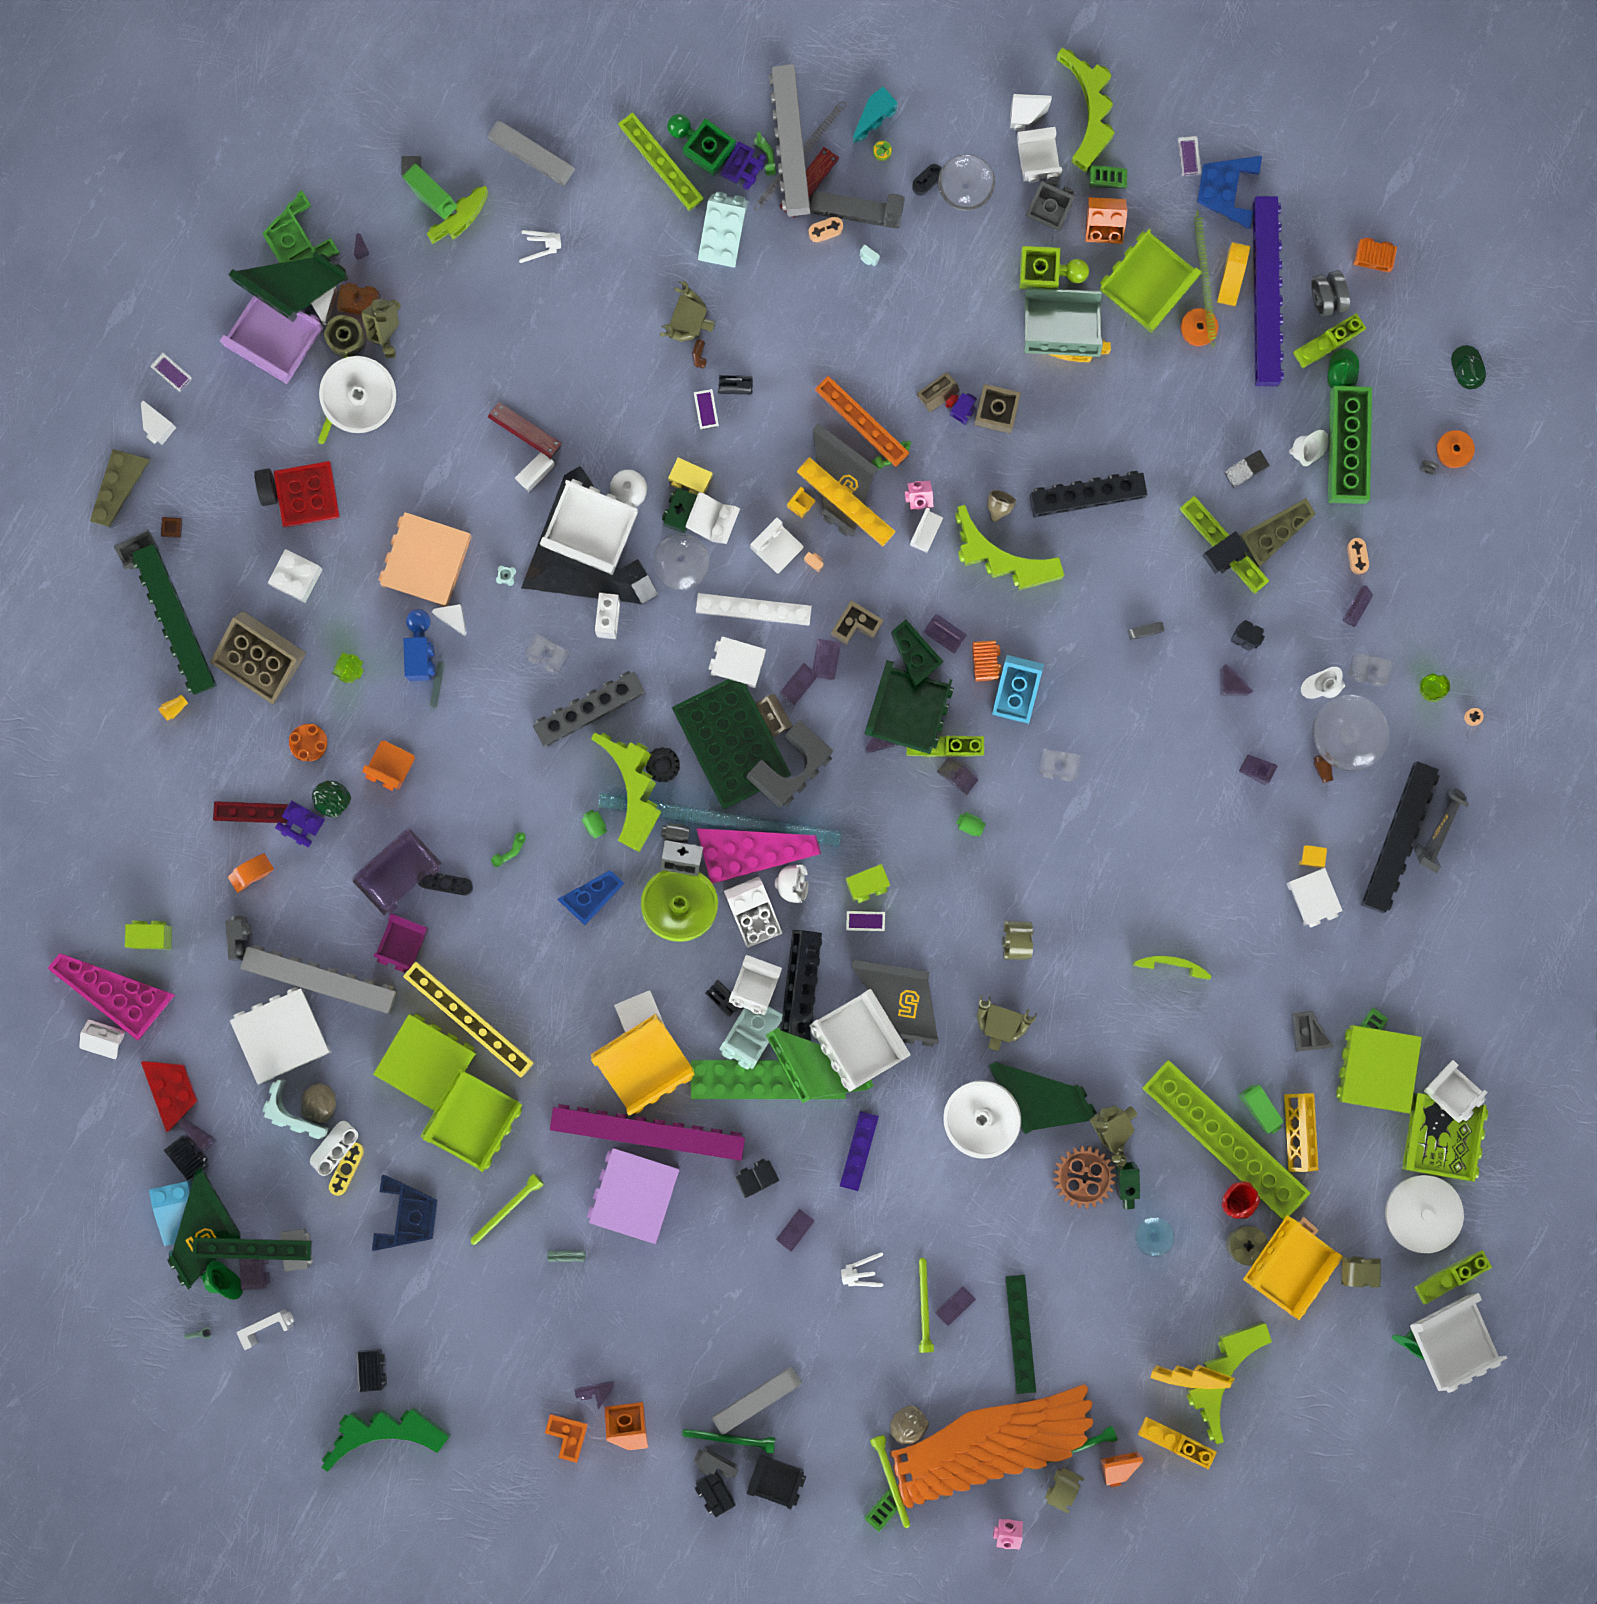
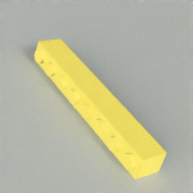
(469, 1019)

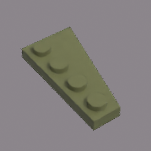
(119, 479)
(1274, 532)

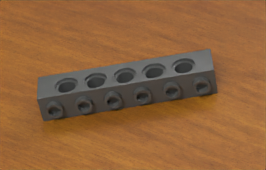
(583, 719)

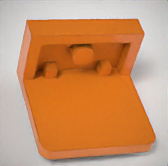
(389, 765)

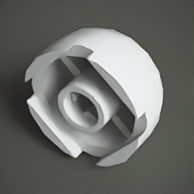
(629, 486)
(792, 883)

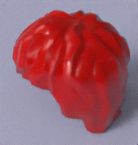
(1240, 1200)

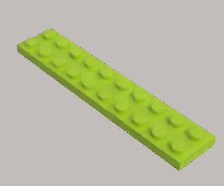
(1225, 1139)

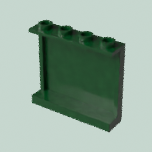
(907, 712)

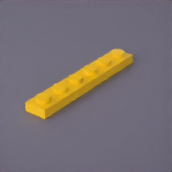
(846, 501)

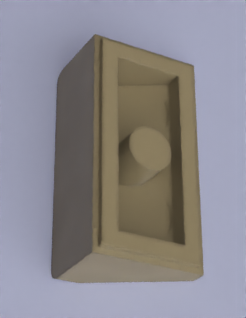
(938, 392)
(773, 715)

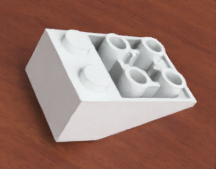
(753, 912)

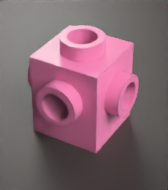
(919, 495)
(1008, 1533)

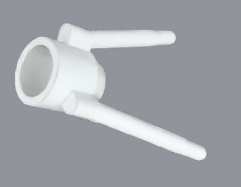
(551, 241)
(850, 1275)

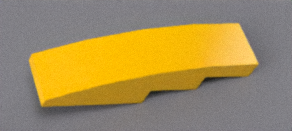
(1199, 1378)

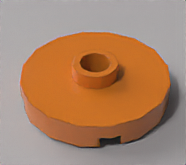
(1191, 333)
(1446, 452)

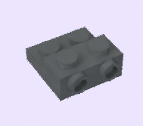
(1051, 204)
(237, 931)
(710, 1460)

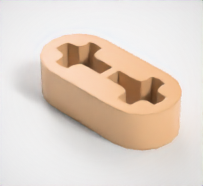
(823, 225)
(1353, 557)

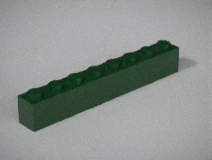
(174, 619)

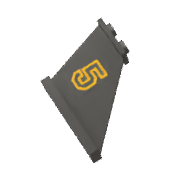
(848, 469)
(1428, 855)
(904, 998)

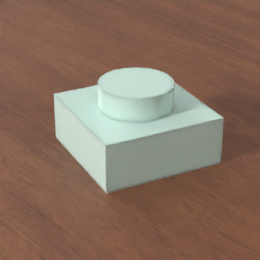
(869, 256)

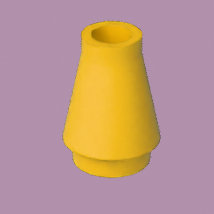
(173, 707)

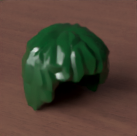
(331, 798)

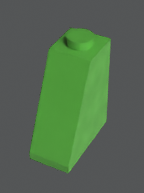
(429, 192)
(1261, 1108)

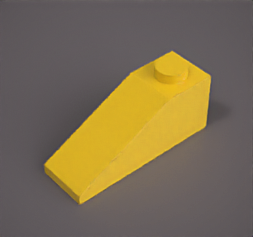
(1233, 273)

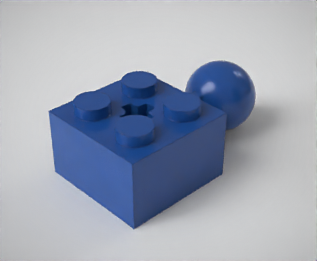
(418, 649)

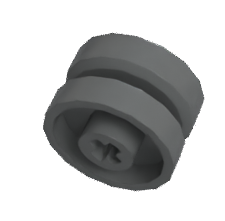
(1330, 293)

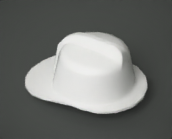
(1310, 447)
(1325, 683)

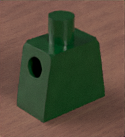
(1127, 1177)

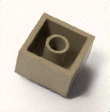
(997, 408)

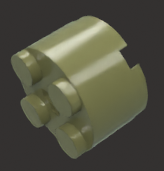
(334, 336)
(1017, 940)
(1240, 1236)
(1361, 1272)
(1064, 1490)

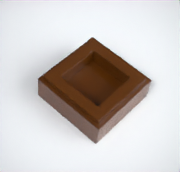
(171, 527)

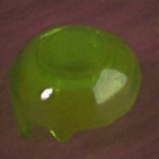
(1434, 687)

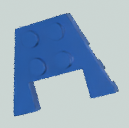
(1220, 184)

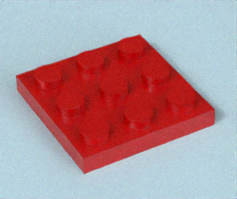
(306, 494)

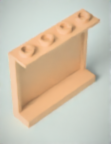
(425, 559)

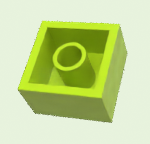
(867, 883)
(148, 936)

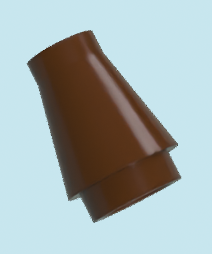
(1323, 768)

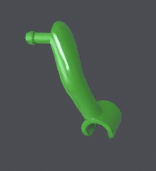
(763, 145)
(880, 463)
(519, 840)

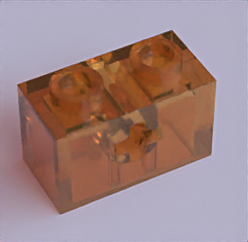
(350, 292)

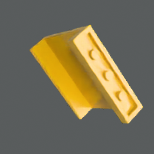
(643, 1064)

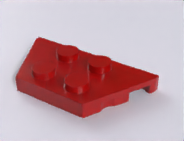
(170, 1090)

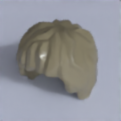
(318, 1103)
(908, 1425)

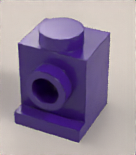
(963, 408)

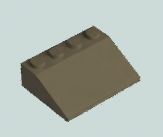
(257, 657)

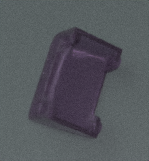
(396, 870)

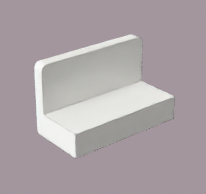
(535, 471)
(926, 530)
(101, 1039)

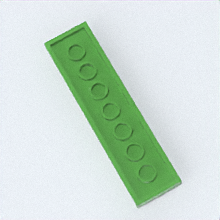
(730, 1081)

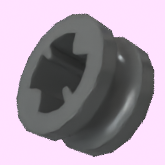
(1429, 467)

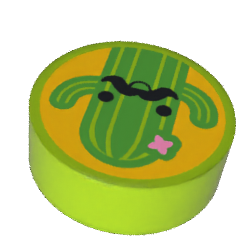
(882, 150)

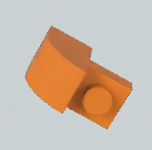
(250, 872)

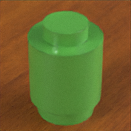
(594, 823)
(970, 824)

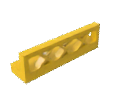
(1307, 1133)

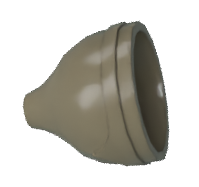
(1000, 504)

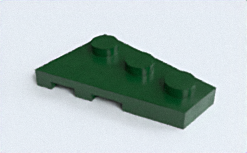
(915, 652)

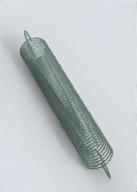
(435, 683)

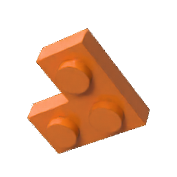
(572, 1434)

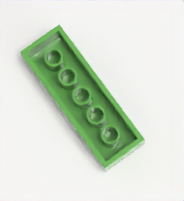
(1350, 444)

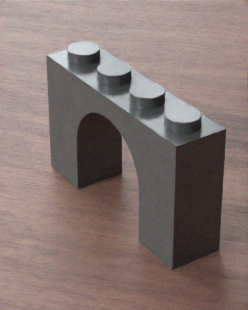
(781, 789)

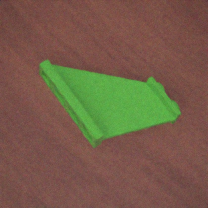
(808, 1066)

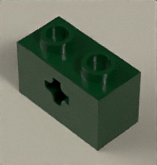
(678, 521)

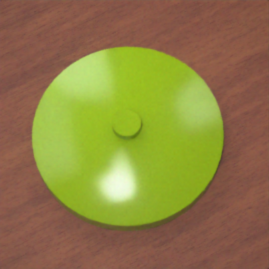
(679, 905)

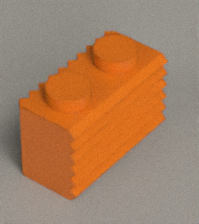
(1375, 255)
(985, 661)

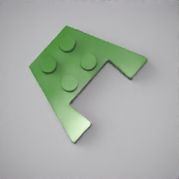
(288, 238)

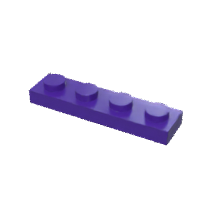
(859, 1151)

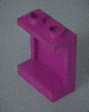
(400, 943)

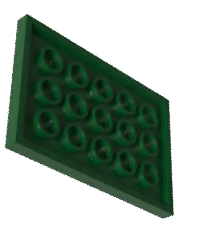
(729, 739)

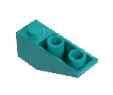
(877, 108)

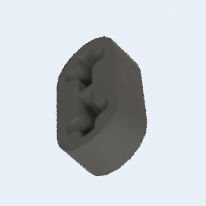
(1146, 630)

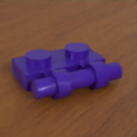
(738, 162)
(302, 818)

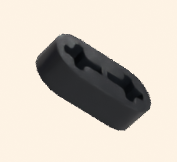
(930, 183)

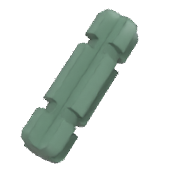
(566, 1256)

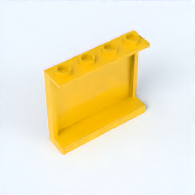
(1293, 1268)

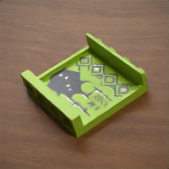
(1441, 1144)

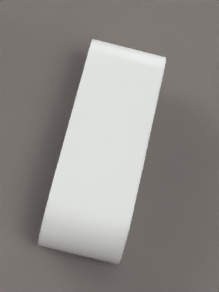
(333, 1148)

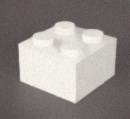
(295, 576)

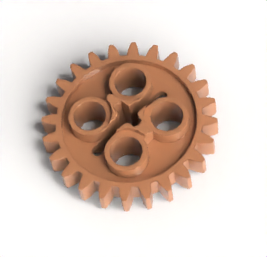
(1087, 1160)

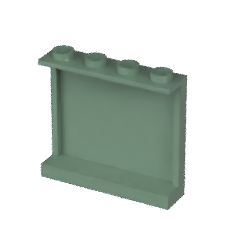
(1063, 322)

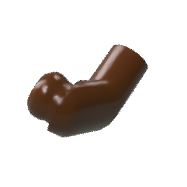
(697, 352)

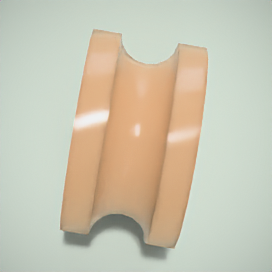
(1479, 713)

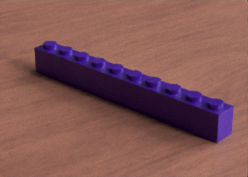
(1267, 291)

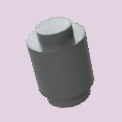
(675, 832)

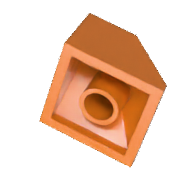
(626, 1426)
(1120, 1467)

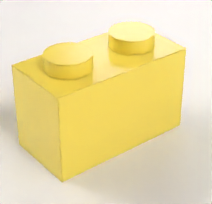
(689, 477)

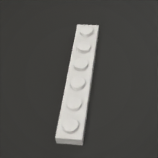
(753, 609)

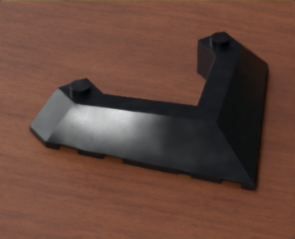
(561, 574)

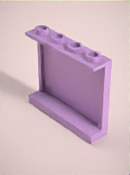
(272, 339)
(633, 1195)

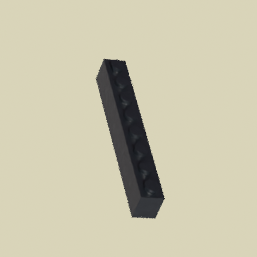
(1400, 837)

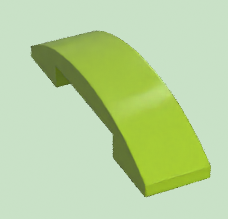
(1195, 970)

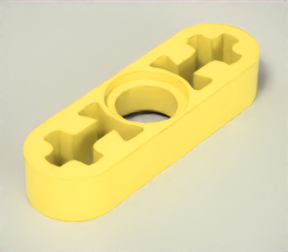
(344, 1184)

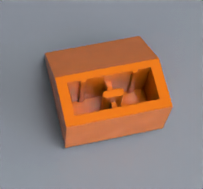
(1106, 220)

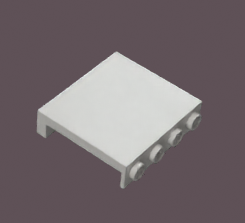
(590, 526)
(279, 1035)
(859, 1040)
(1456, 1343)

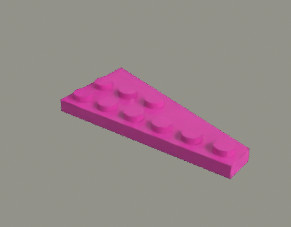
(745, 852)
(120, 998)

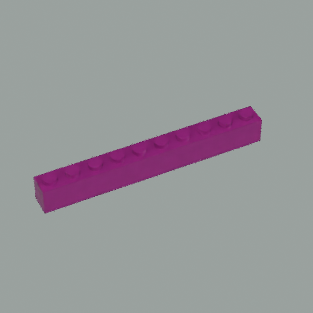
(647, 1133)

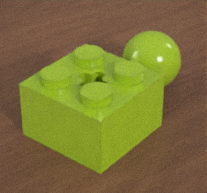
(1049, 260)

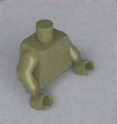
(688, 316)
(380, 322)
(1001, 1023)
(1114, 1129)

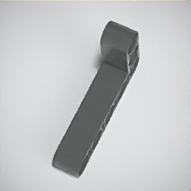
(859, 210)

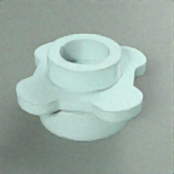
(505, 570)

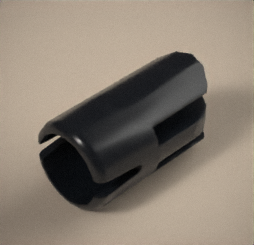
(735, 384)
(720, 996)

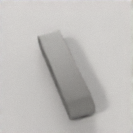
(531, 153)
(756, 1400)

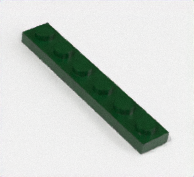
(252, 1248)
(1020, 1334)

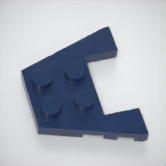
(414, 1216)

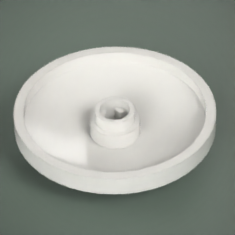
(357, 394)
(982, 1119)
(1424, 1214)

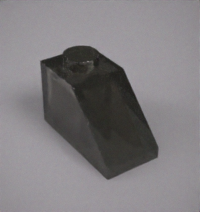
(1247, 469)

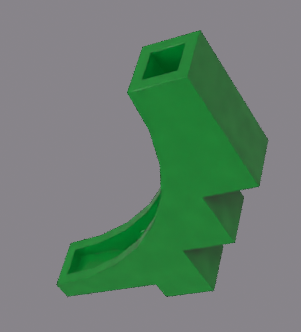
(356, 1432)

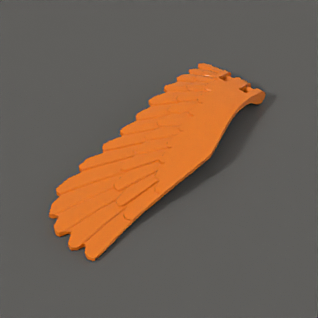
(993, 1443)

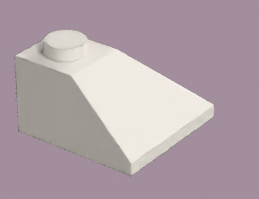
(1027, 110)

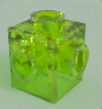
(348, 668)

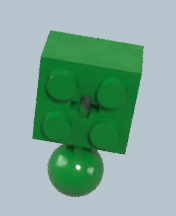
(705, 136)

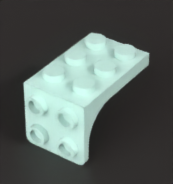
(722, 229)
(748, 1036)
(277, 1113)

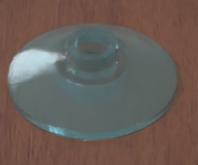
(1164, 1239)

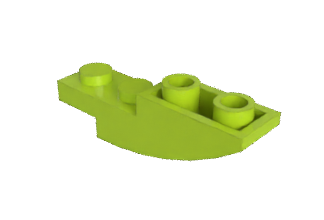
(466, 213)
(1329, 341)
(954, 747)
(1452, 1276)

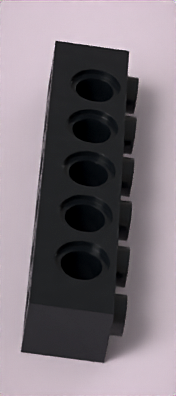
(1041, 507)
(797, 978)

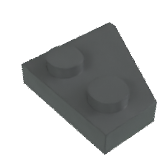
(1308, 1033)

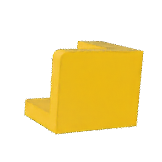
(800, 503)
(1313, 856)

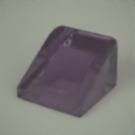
(360, 248)

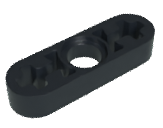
(460, 880)

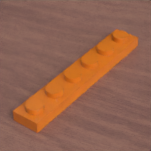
(862, 421)

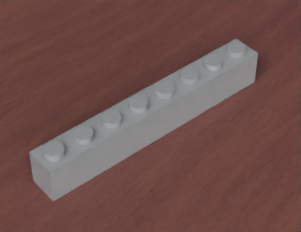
(791, 142)
(318, 979)

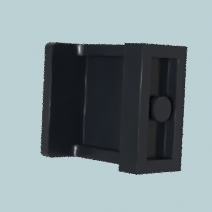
(776, 1481)

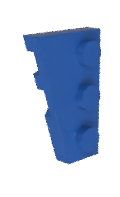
(591, 897)

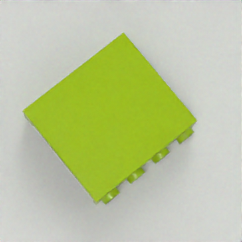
(1149, 281)
(423, 1061)
(1379, 1069)
(471, 1120)

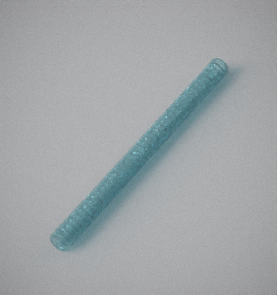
(724, 820)

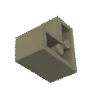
(853, 619)

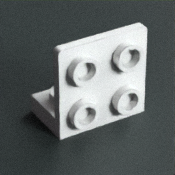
(712, 519)
(776, 546)

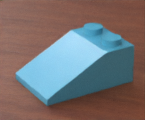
(1017, 689)
(168, 1207)

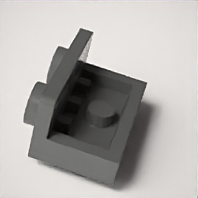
(125, 548)

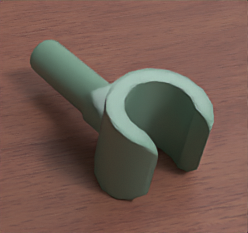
(198, 1334)

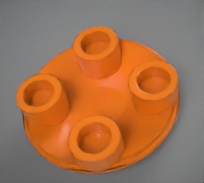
(308, 742)

